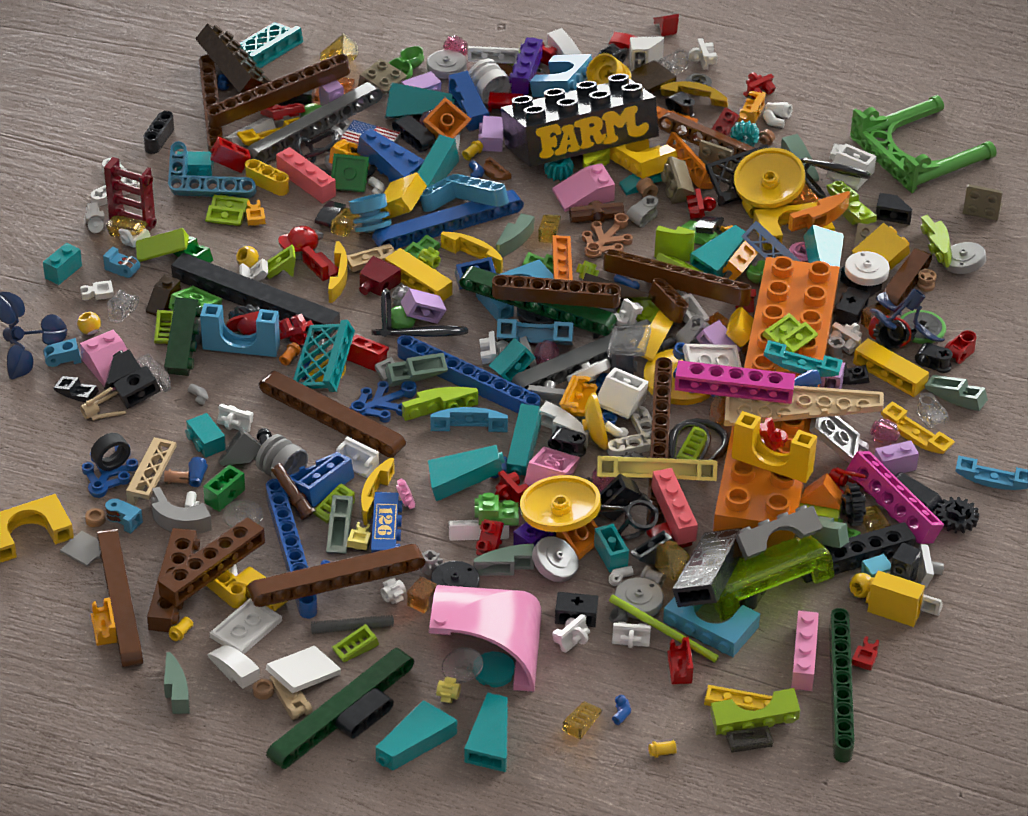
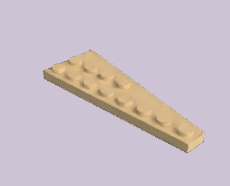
(807, 403)

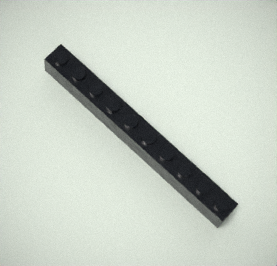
(246, 291)

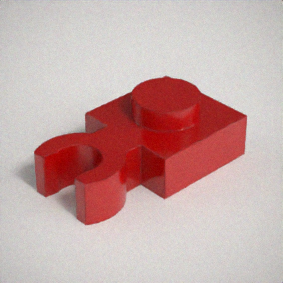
(866, 655)

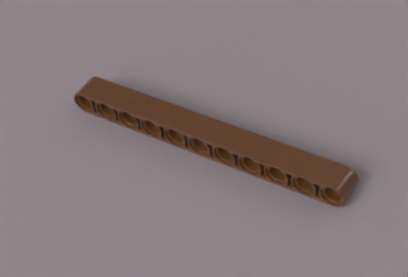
(660, 421)

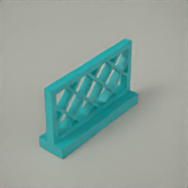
(275, 46)
(336, 356)

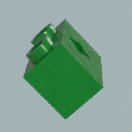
(224, 488)

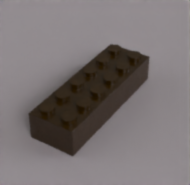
(231, 58)

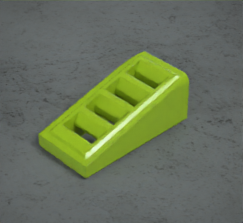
(162, 315)
(696, 435)
(326, 504)
(358, 635)

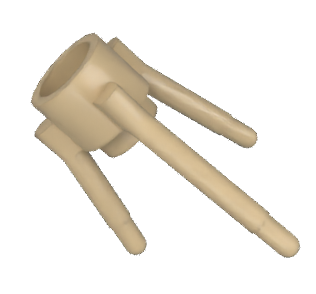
(91, 407)

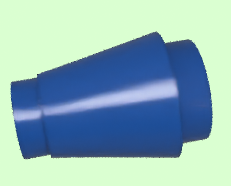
(810, 379)
(197, 470)

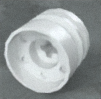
(489, 78)

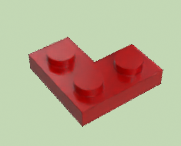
(278, 112)

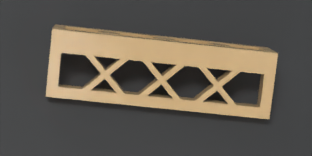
(146, 467)

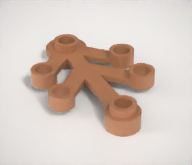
(595, 249)

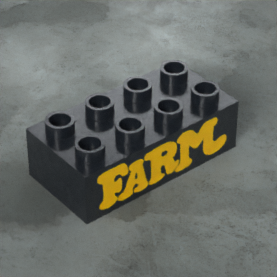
(579, 120)

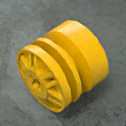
(604, 66)

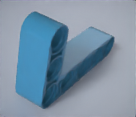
(203, 181)
(464, 188)

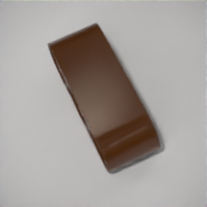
(668, 300)

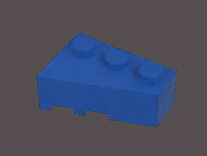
(467, 98)
(323, 477)

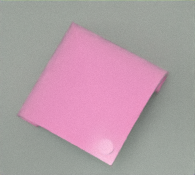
(496, 615)

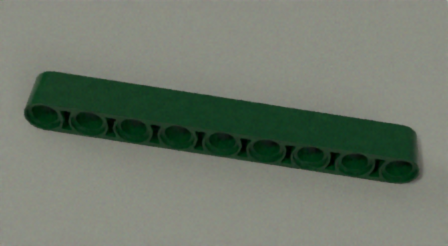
(583, 317)
(841, 685)
(322, 721)

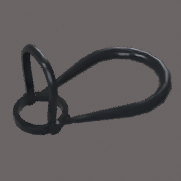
(426, 331)

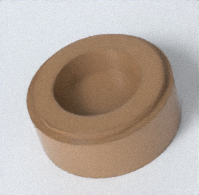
(95, 517)
(263, 689)

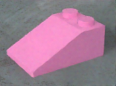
(585, 186)
(99, 352)
(550, 463)

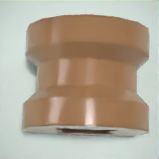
(647, 187)
(926, 280)

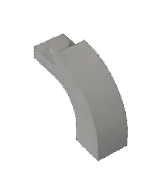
(172, 517)

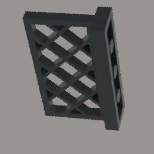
(731, 194)

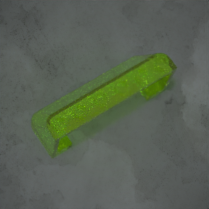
(774, 567)

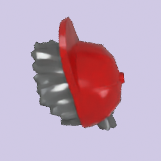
(300, 238)

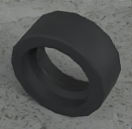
(115, 460)

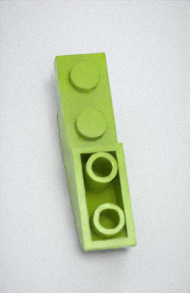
(856, 211)
(938, 238)
(439, 399)

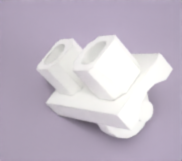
(704, 53)
(94, 218)
(628, 313)
(849, 334)
(490, 348)
(234, 418)
(573, 633)
(631, 634)

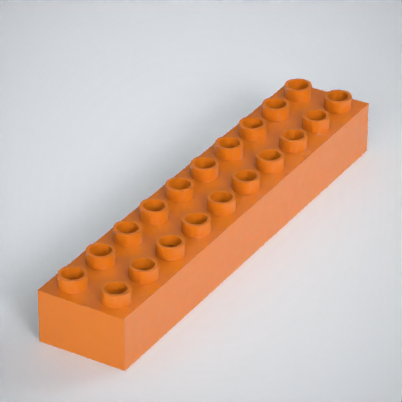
(809, 295)

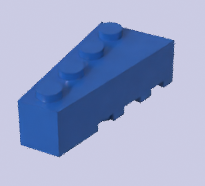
(388, 156)

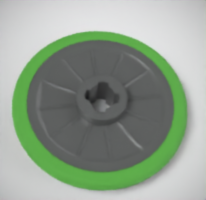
(930, 321)

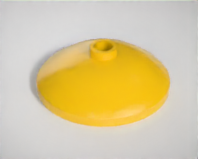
(594, 422)

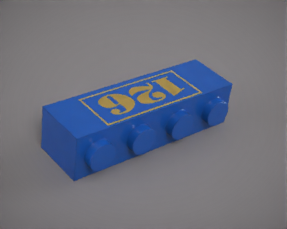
(386, 521)

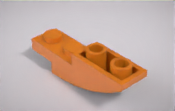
(825, 212)

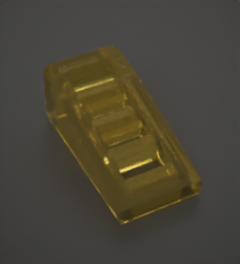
(343, 223)
(132, 225)
(548, 227)
(875, 521)
(575, 729)

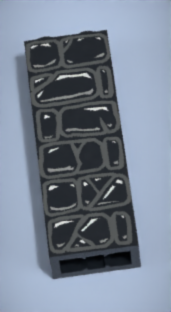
(708, 568)

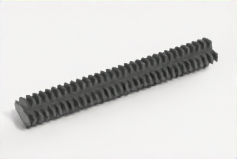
(357, 623)

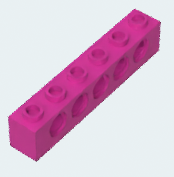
(734, 382)
(895, 497)

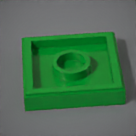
(350, 172)

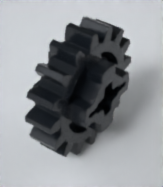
(853, 504)
(957, 514)

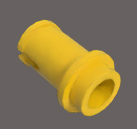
(472, 150)
(177, 632)
(662, 748)

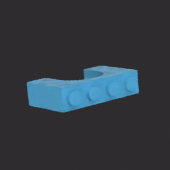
(565, 74)
(502, 310)
(559, 332)
(219, 338)
(725, 636)

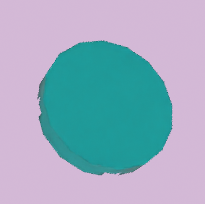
(497, 669)

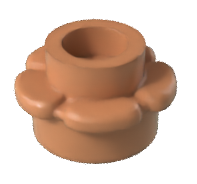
(766, 137)

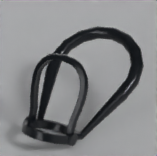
(317, 151)
(834, 167)
(703, 424)
(645, 501)

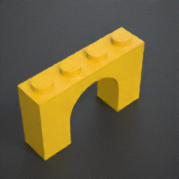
(642, 163)
(776, 217)
(751, 450)
(44, 512)

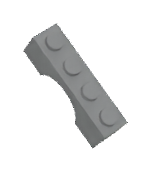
(802, 523)

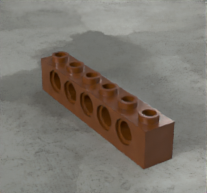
(181, 546)
(211, 561)

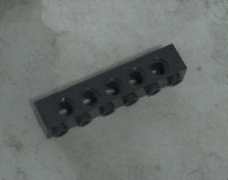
(867, 546)

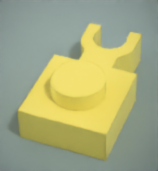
(359, 538)

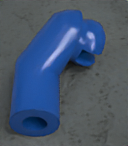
(222, 82)
(478, 170)
(625, 281)
(623, 708)

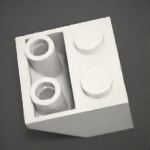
(644, 50)
(854, 158)
(622, 393)

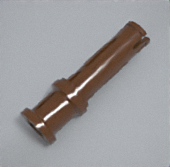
(297, 498)

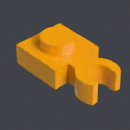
(255, 214)

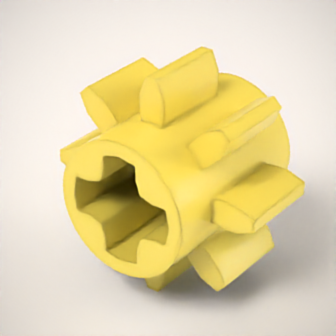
(448, 690)

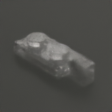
(159, 373)

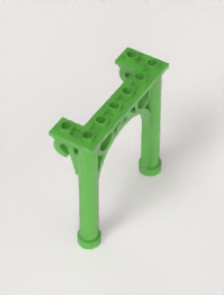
(903, 167)

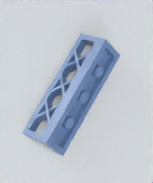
(769, 239)

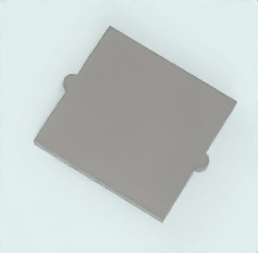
(82, 548)

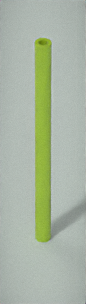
(662, 627)

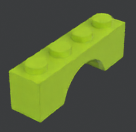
(730, 717)

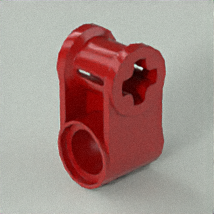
(962, 346)

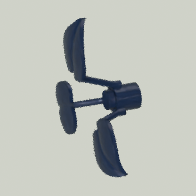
(912, 302)
(18, 359)

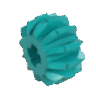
(745, 132)
(559, 169)

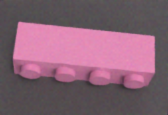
(805, 650)

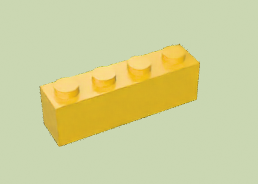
(419, 275)
(891, 367)

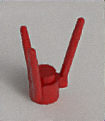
(841, 477)

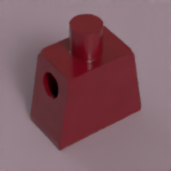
(378, 276)

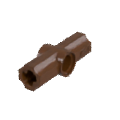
(595, 211)

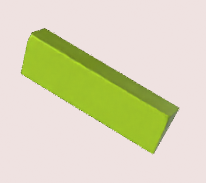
(161, 244)

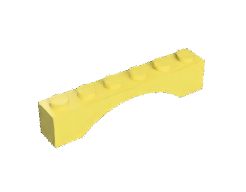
(643, 467)

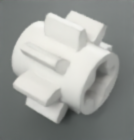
(393, 591)

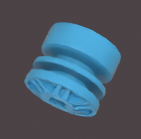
(370, 212)

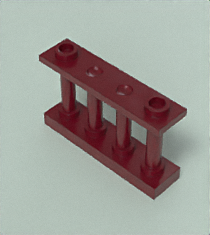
(116, 199)

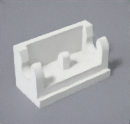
(363, 458)

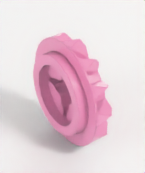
(796, 248)
(405, 493)

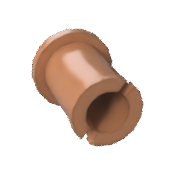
(176, 476)

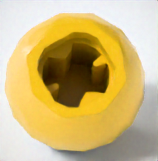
(247, 255)
(89, 323)
(859, 585)

